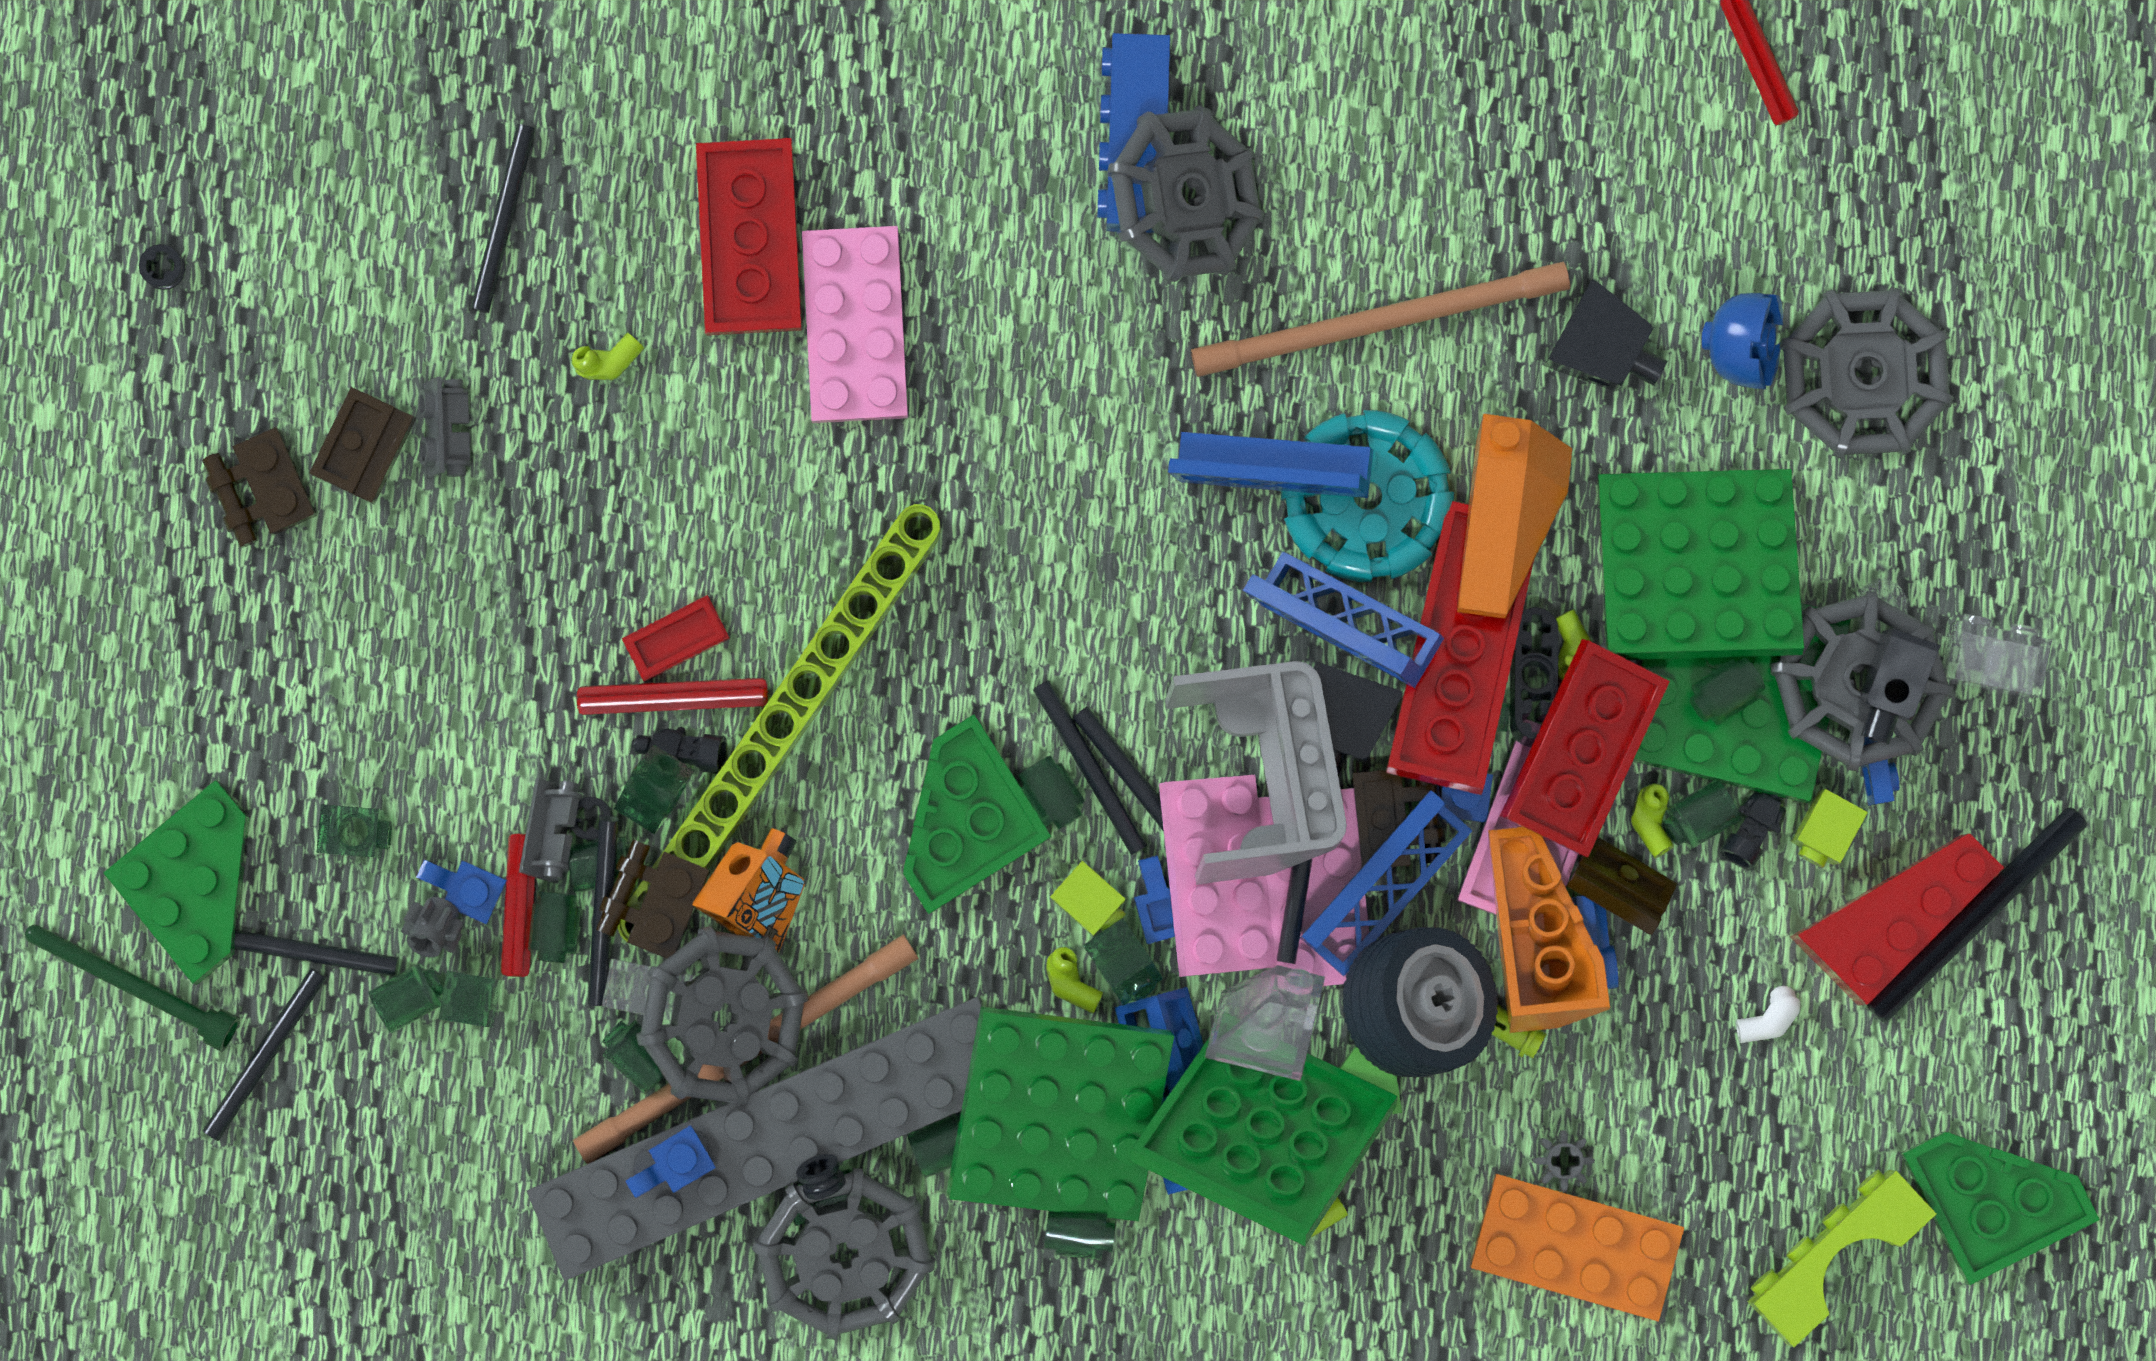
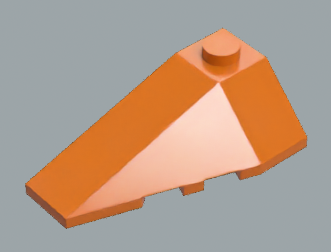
(1513, 500)
(1545, 950)

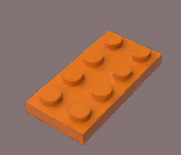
(1576, 1247)

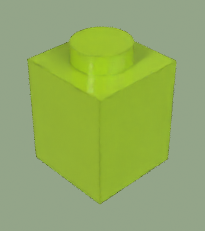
(1828, 829)
(1089, 899)

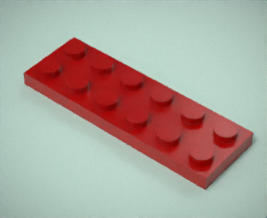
(1455, 708)

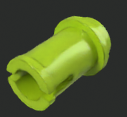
(1526, 1042)

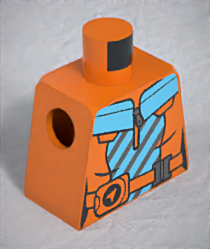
(754, 889)

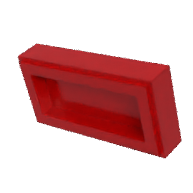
(675, 638)

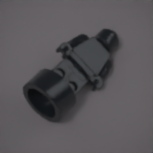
(704, 752)
(1761, 814)

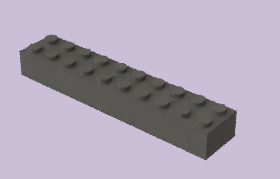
(757, 1148)

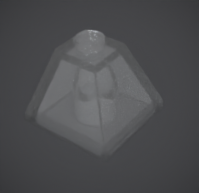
(1267, 1021)

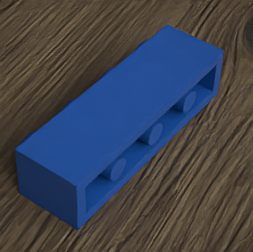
(1138, 85)

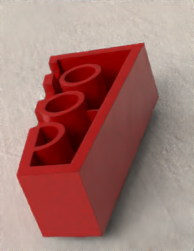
(1891, 923)

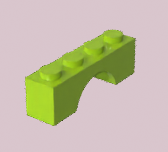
(1794, 1297)

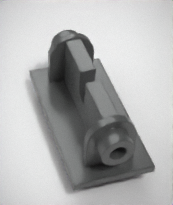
(440, 445)
(546, 837)

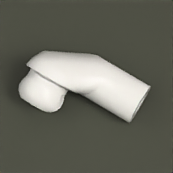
(1776, 1019)

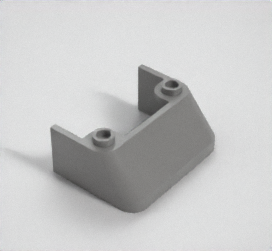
(1290, 717)

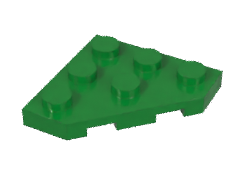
(967, 818)
(190, 881)
(1994, 1203)

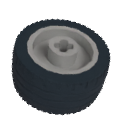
(1420, 1002)

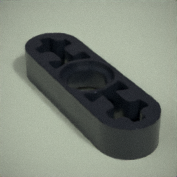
(1549, 664)

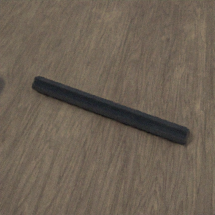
(1978, 913)

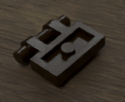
(273, 481)
(1382, 809)
(667, 905)

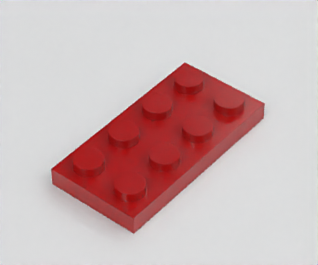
(748, 236)
(1584, 748)

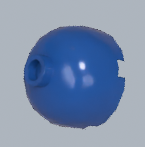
(1745, 339)

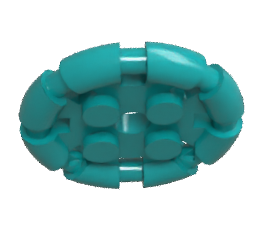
(1396, 507)

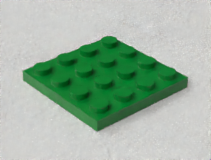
(1700, 564)
(1747, 749)
(1057, 1113)
(1265, 1140)

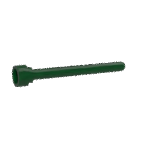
(213, 1026)

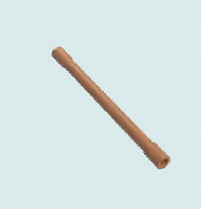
(1527, 284)
(874, 969)

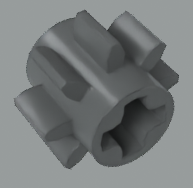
(432, 927)
(1572, 1171)

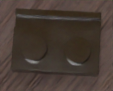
(362, 445)
(1623, 886)

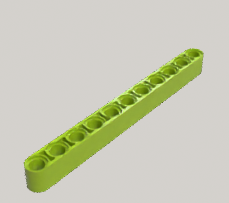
(786, 700)

